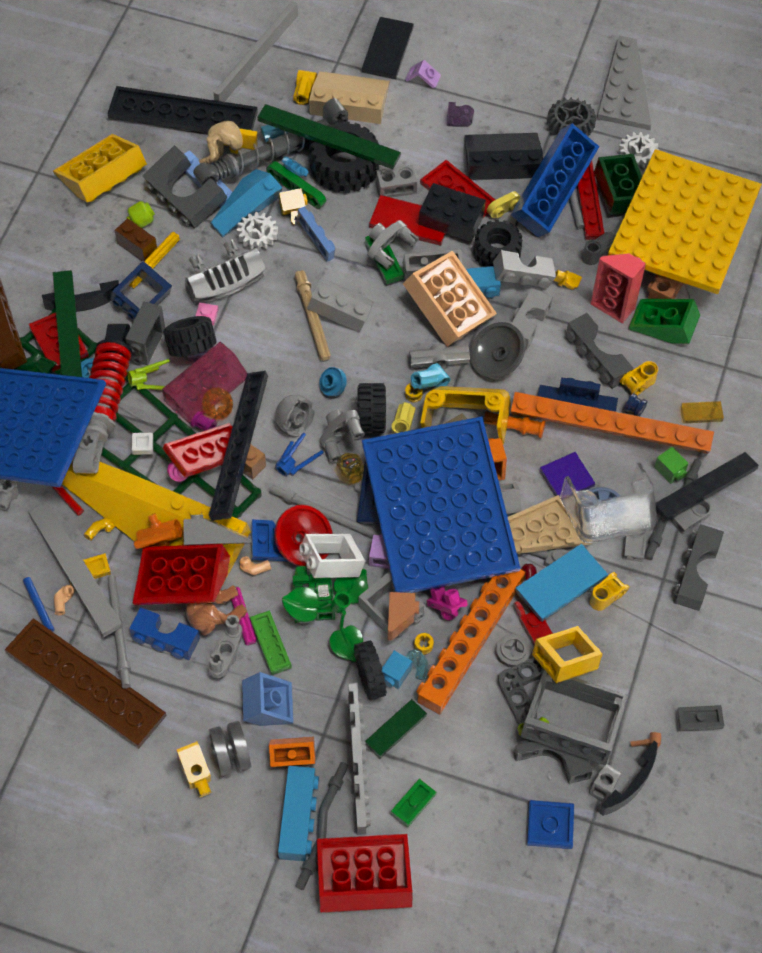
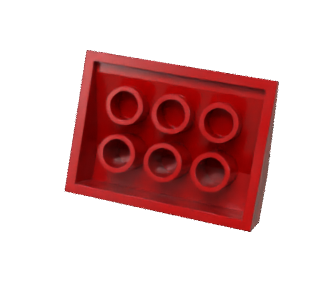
(181, 574)
(364, 873)

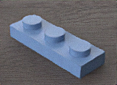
(316, 233)

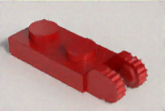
(532, 625)

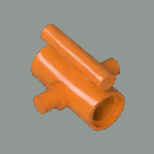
(158, 533)

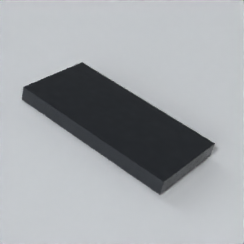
(387, 48)

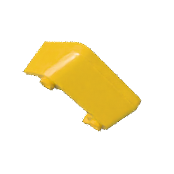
(466, 397)

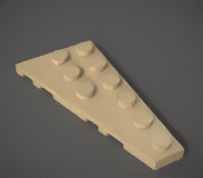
(543, 528)

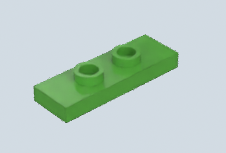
(270, 642)

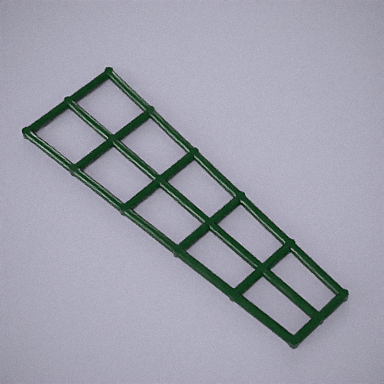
(172, 419)

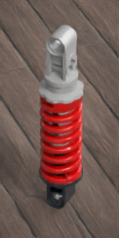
(110, 358)

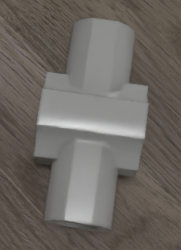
(8, 492)

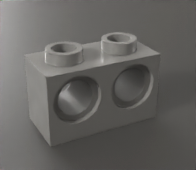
(396, 181)

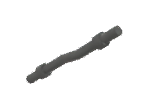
(656, 539)
(335, 784)

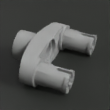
(384, 236)
(338, 426)
(228, 641)

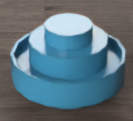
(333, 381)

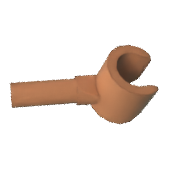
(654, 736)

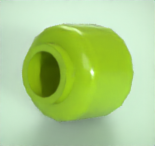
(141, 214)

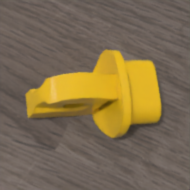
(567, 279)

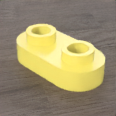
(503, 204)

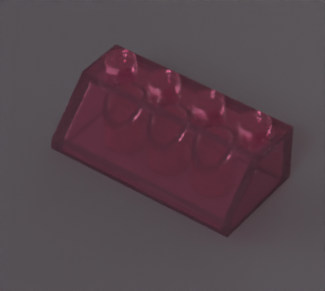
(214, 369)

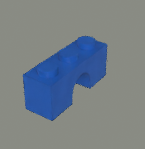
(179, 643)

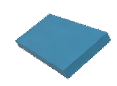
(561, 582)

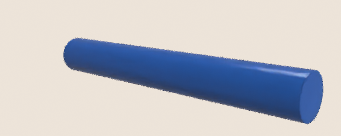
(38, 603)

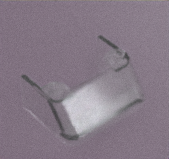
(611, 517)

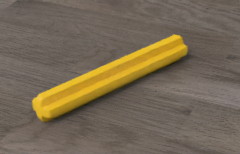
(154, 258)

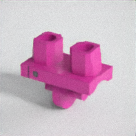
(446, 601)

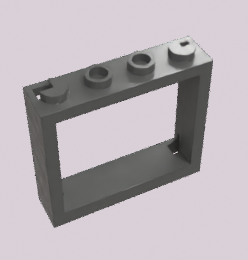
(568, 740)

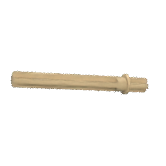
(303, 287)

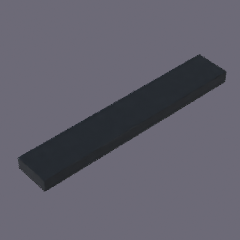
(705, 486)

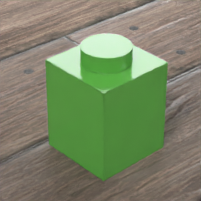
(671, 465)

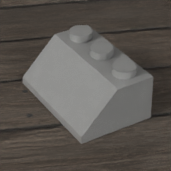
(340, 304)

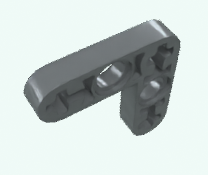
(519, 681)

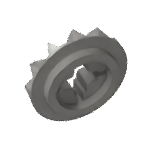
(508, 642)

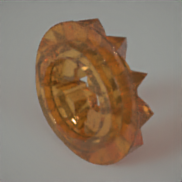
(223, 398)

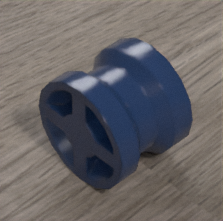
(635, 405)

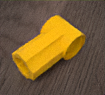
(304, 86)

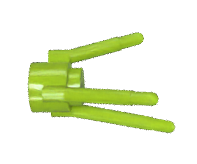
(138, 376)

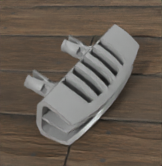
(224, 277)

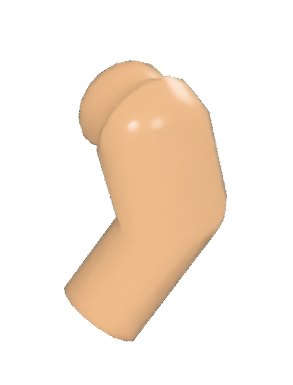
(252, 568)
(61, 598)

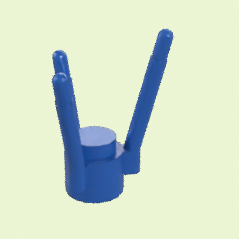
(286, 463)

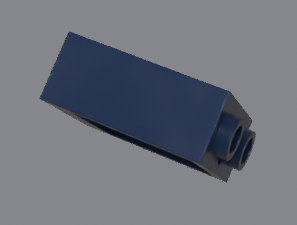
(152, 278)

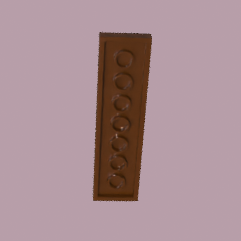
(85, 683)

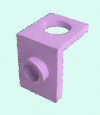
(425, 72)

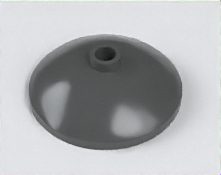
(492, 344)

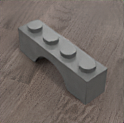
(611, 367)
(693, 588)

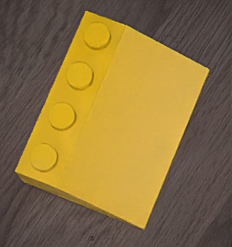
(101, 167)

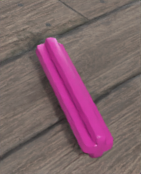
(247, 629)

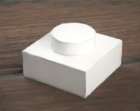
(142, 443)

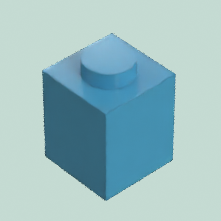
(396, 670)

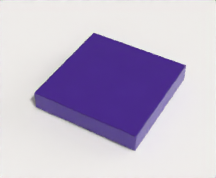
(570, 466)

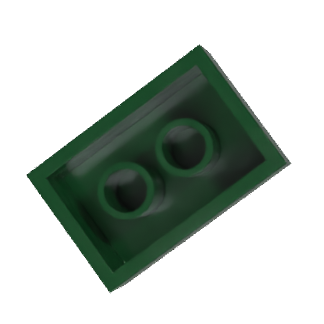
(618, 181)

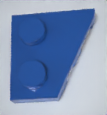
(263, 541)

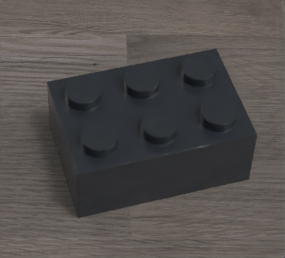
(452, 212)

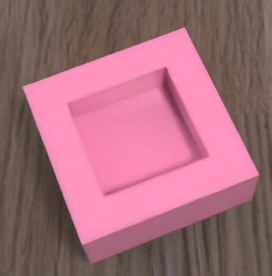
(208, 310)

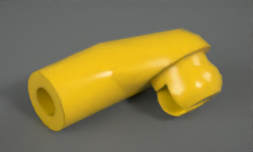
(98, 525)

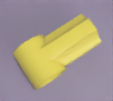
(403, 418)

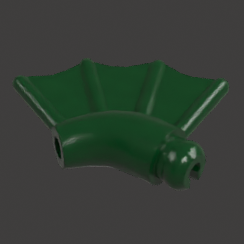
(37, 363)

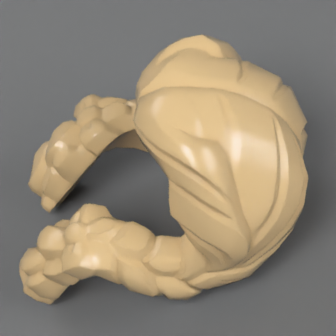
(220, 134)

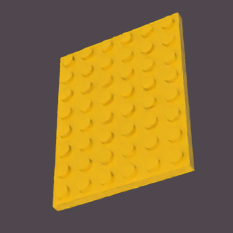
(686, 220)

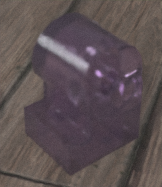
(459, 115)

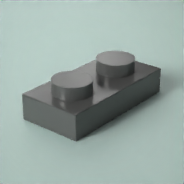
(700, 718)

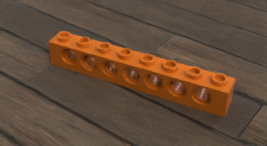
(437, 699)

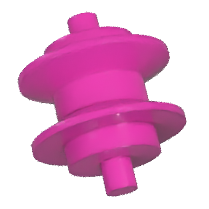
(174, 473)

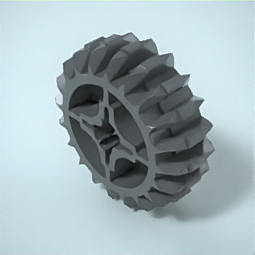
(569, 112)

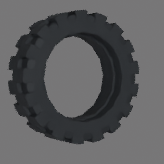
(370, 670)

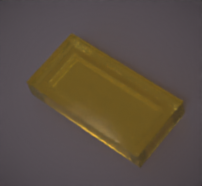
(702, 412)

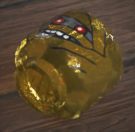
(350, 468)

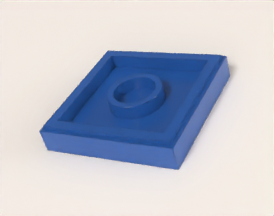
(550, 824)

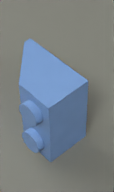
(267, 700)

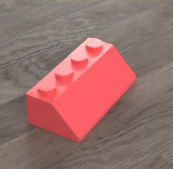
(618, 285)

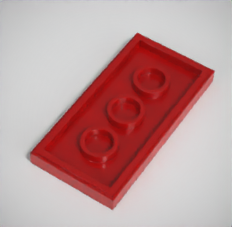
(451, 177)
(392, 210)
(200, 450)

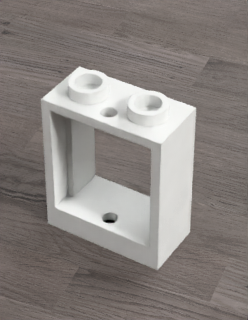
(348, 566)

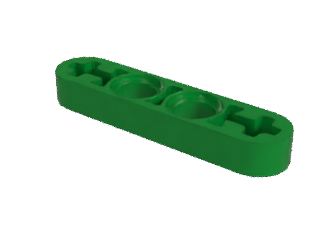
(293, 182)

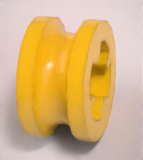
(410, 397)
(424, 636)

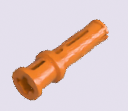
(523, 425)

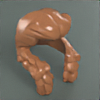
(206, 616)

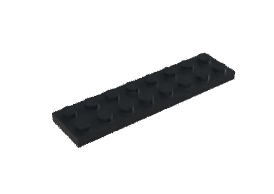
(177, 110)

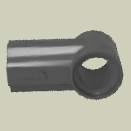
(596, 248)

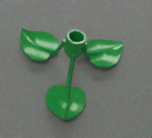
(302, 606)

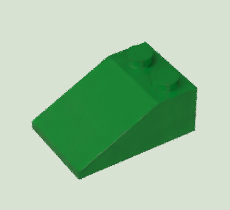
(666, 319)

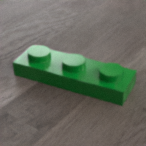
(395, 272)

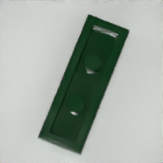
(395, 728)

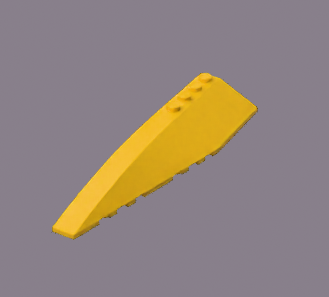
(132, 499)

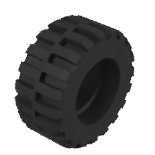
(342, 175)

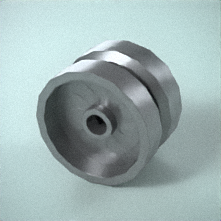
(227, 748)

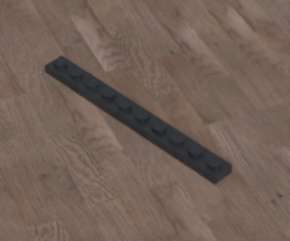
(238, 446)

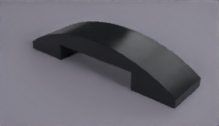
(86, 300)
(616, 799)

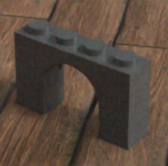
(192, 208)

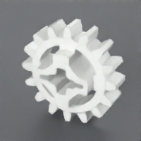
(643, 143)
(257, 231)

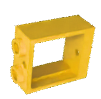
(555, 666)

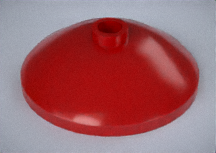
(298, 522)

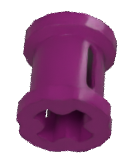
(203, 422)

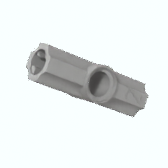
(439, 354)

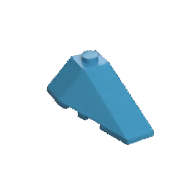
(250, 196)

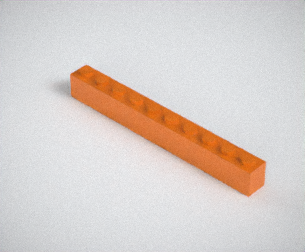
(612, 422)

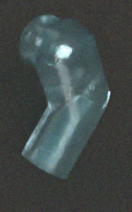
(421, 662)

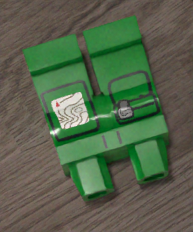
(320, 586)

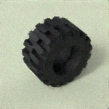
(496, 233)
(189, 336)
(372, 407)

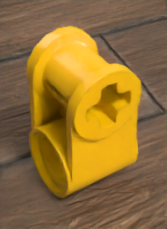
(638, 380)
(610, 589)

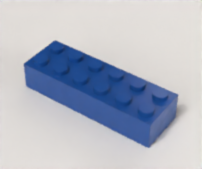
(555, 180)

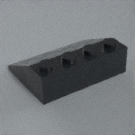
(503, 155)

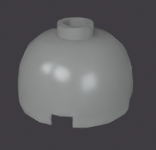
(294, 414)

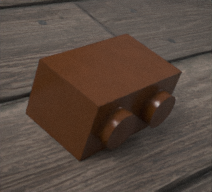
(135, 239)

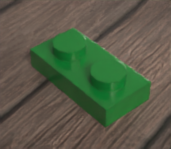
(413, 803)

